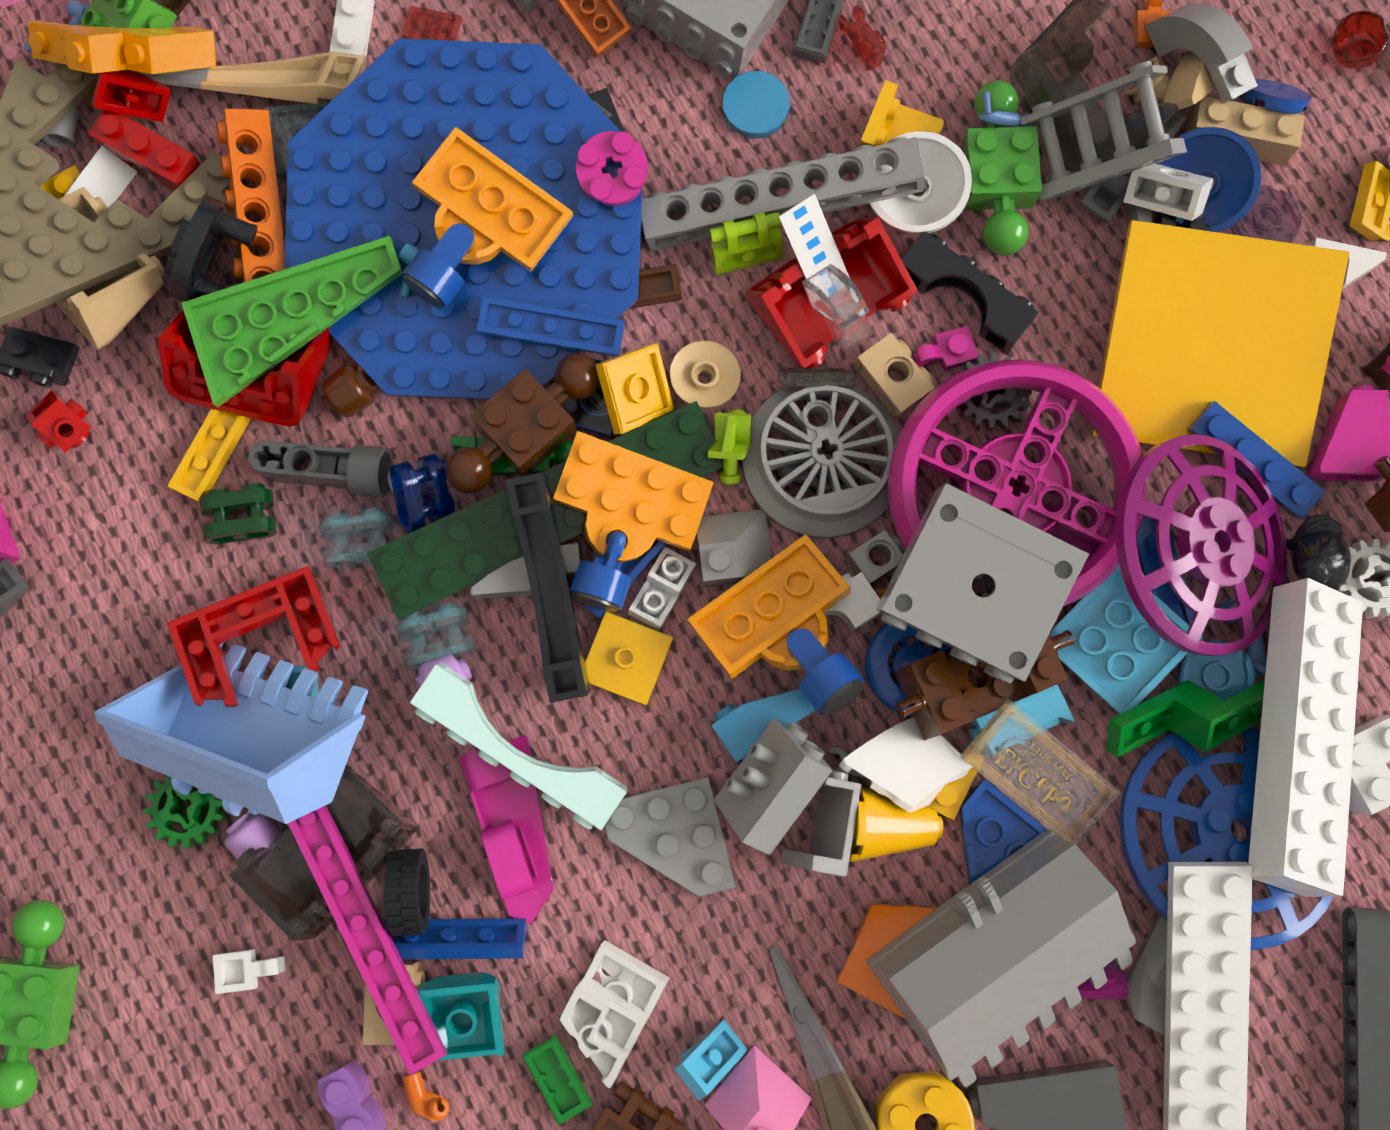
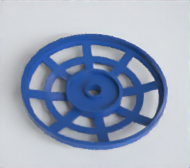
(1209, 827)

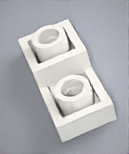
(662, 588)

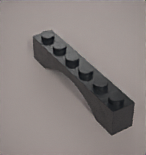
(549, 583)

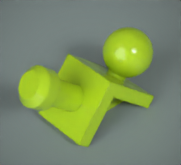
(732, 443)

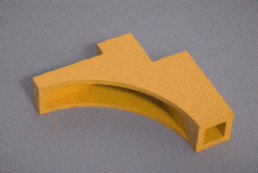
(116, 49)

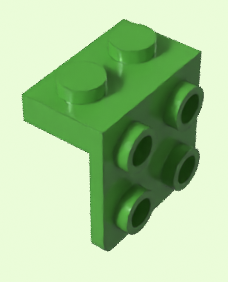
(128, 14)

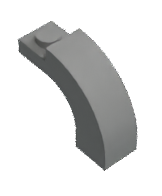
(1214, 39)

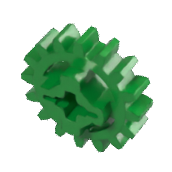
(167, 814)

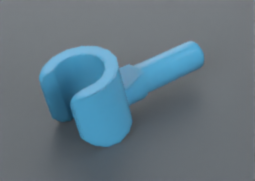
(406, 255)

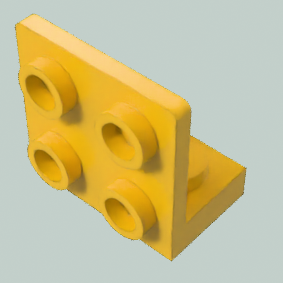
(893, 119)

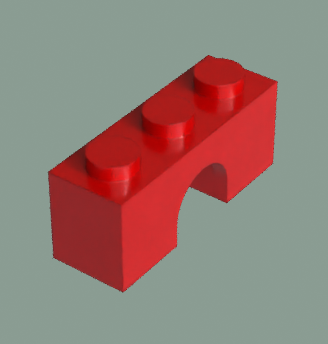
(143, 147)

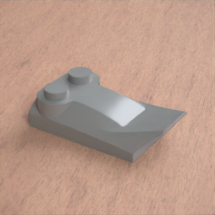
(1148, 978)

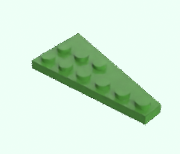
(267, 319)

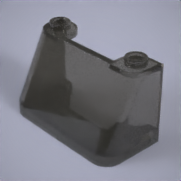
(281, 879)

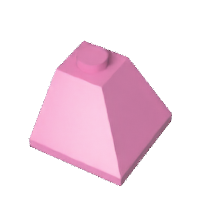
(758, 1097)

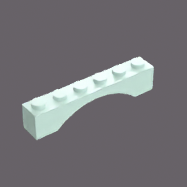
(453, 703)

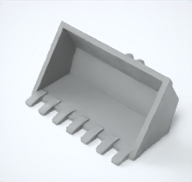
(1005, 953)

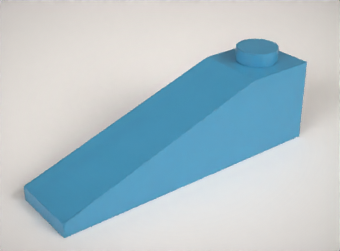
(744, 725)

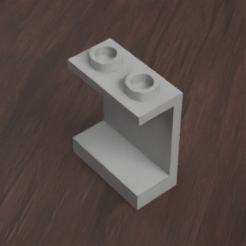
(832, 828)

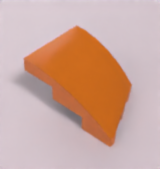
(878, 928)

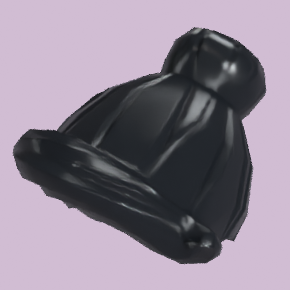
(1320, 551)

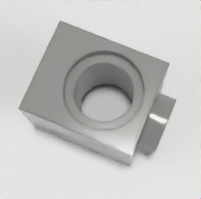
(860, 560)

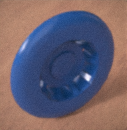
(877, 662)

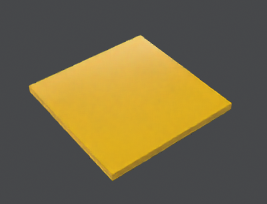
(1222, 324)

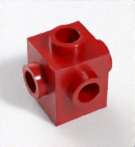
(59, 422)

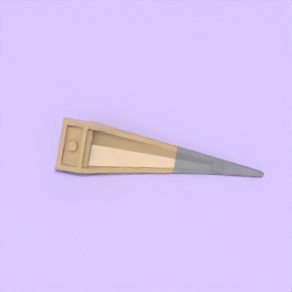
(295, 79)

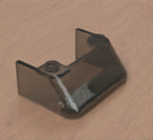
(1052, 73)

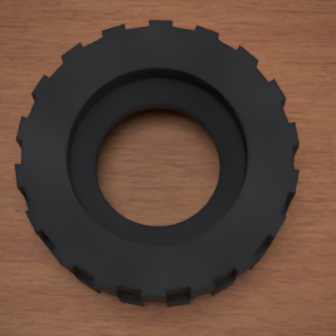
(407, 892)

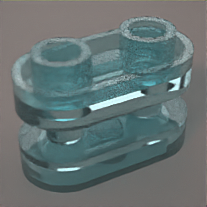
(341, 526)
(417, 627)

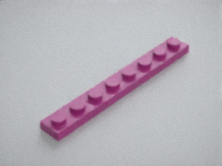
(368, 940)

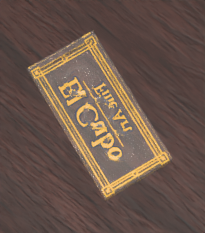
(1040, 773)

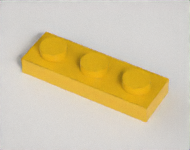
(208, 454)

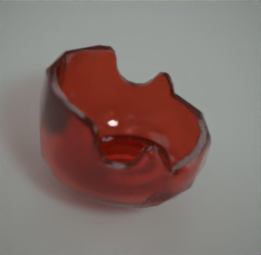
(1360, 39)

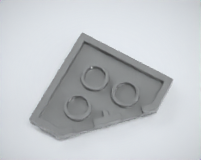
(676, 835)

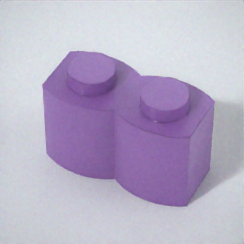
(348, 1099)

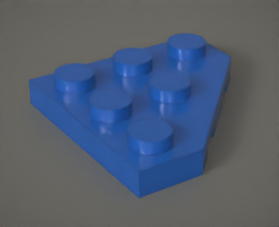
(993, 829)

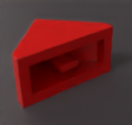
(131, 94)

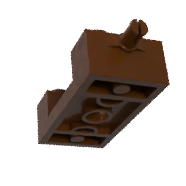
(945, 699)

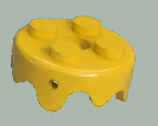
(919, 1094)

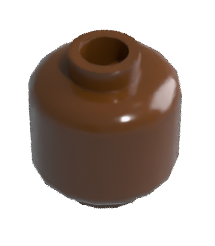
(348, 391)

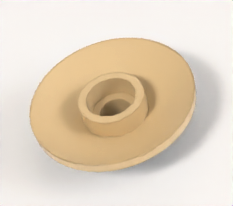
(708, 359)

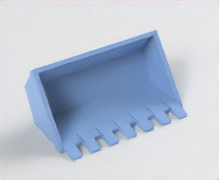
(269, 754)

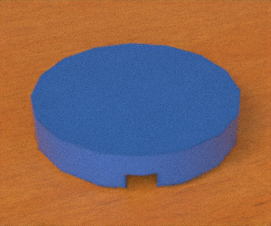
(1278, 96)

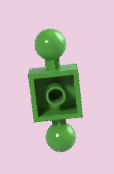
(1003, 171)
(33, 999)

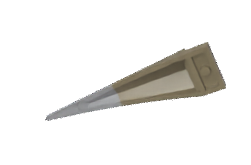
(834, 1093)

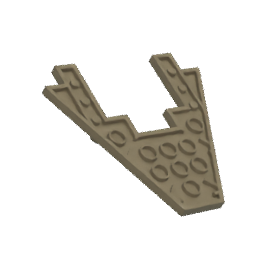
(43, 242)

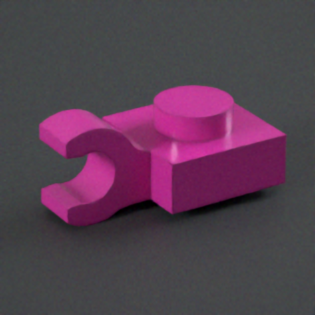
(949, 348)

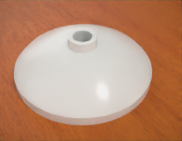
(945, 188)

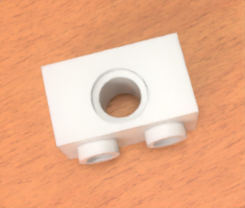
(1169, 191)

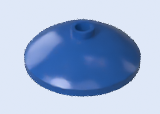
(1231, 164)

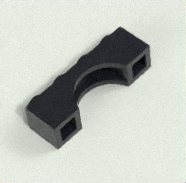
(1002, 313)

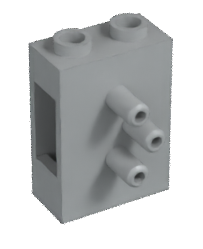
(772, 785)

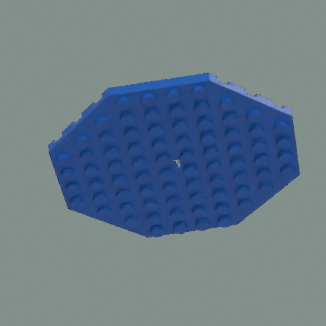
(354, 186)

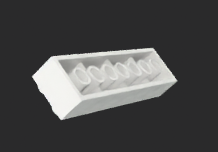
(1306, 740)

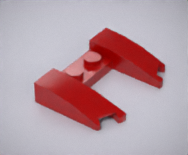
(201, 632)

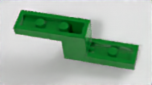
(1188, 713)

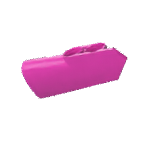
(511, 832)

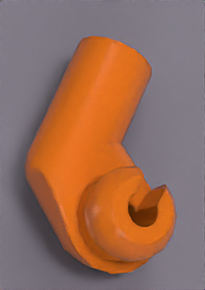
(424, 1102)

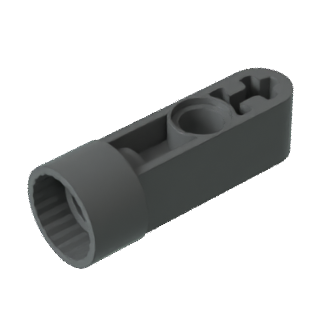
(360, 469)

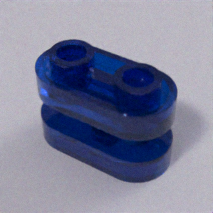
(434, 490)

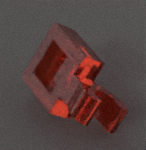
(865, 40)

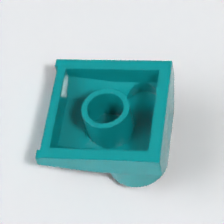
(465, 1013)

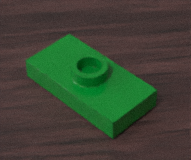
(557, 1079)

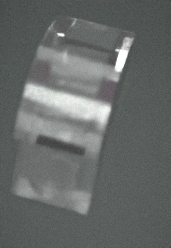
(841, 304)

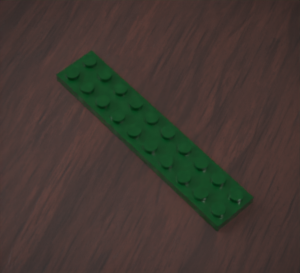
(484, 537)

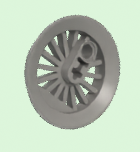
(829, 513)

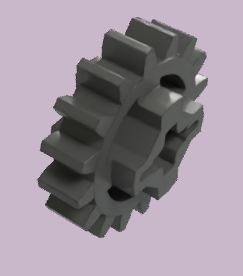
(1003, 398)

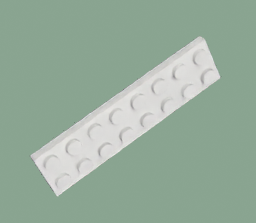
(1207, 995)

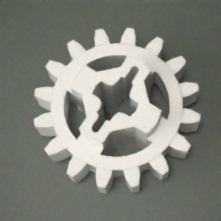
(1367, 561)

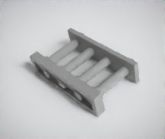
(1126, 159)

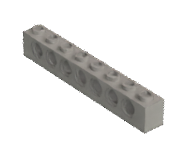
(832, 195)

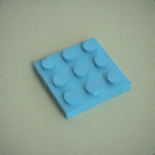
(1115, 645)

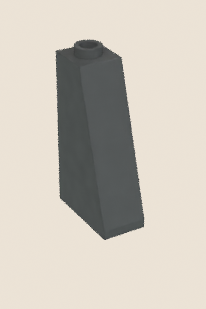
(1051, 1099)

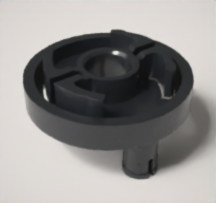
(197, 247)

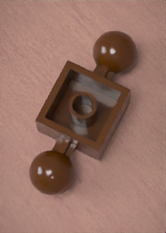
(522, 423)

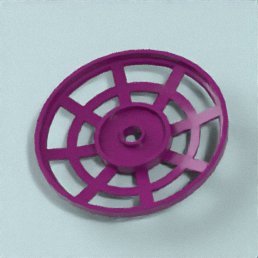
(1200, 555)

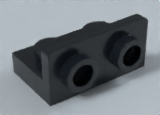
(37, 356)

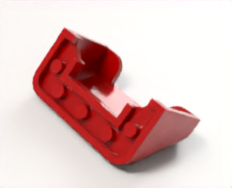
(871, 267)
(275, 397)

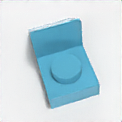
(710, 1059)

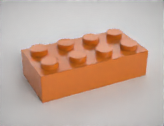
(596, 22)

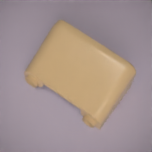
(109, 306)

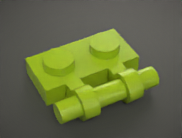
(747, 250)

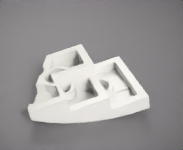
(906, 765)
(612, 1014)

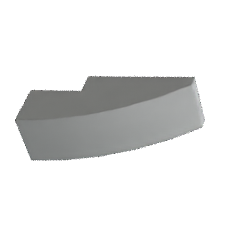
(513, 578)

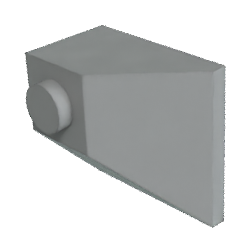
(732, 546)

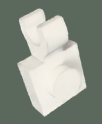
(240, 970)

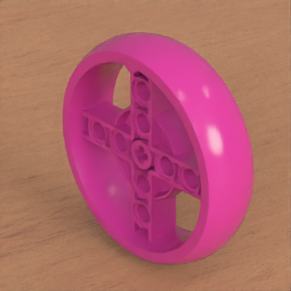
(1058, 395)

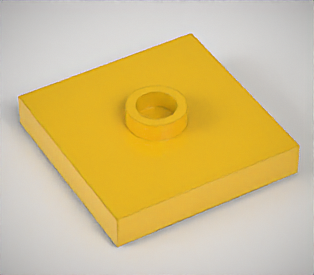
(635, 388)
(627, 658)

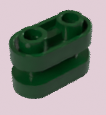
(221, 503)

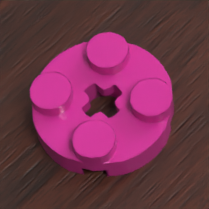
(593, 158)

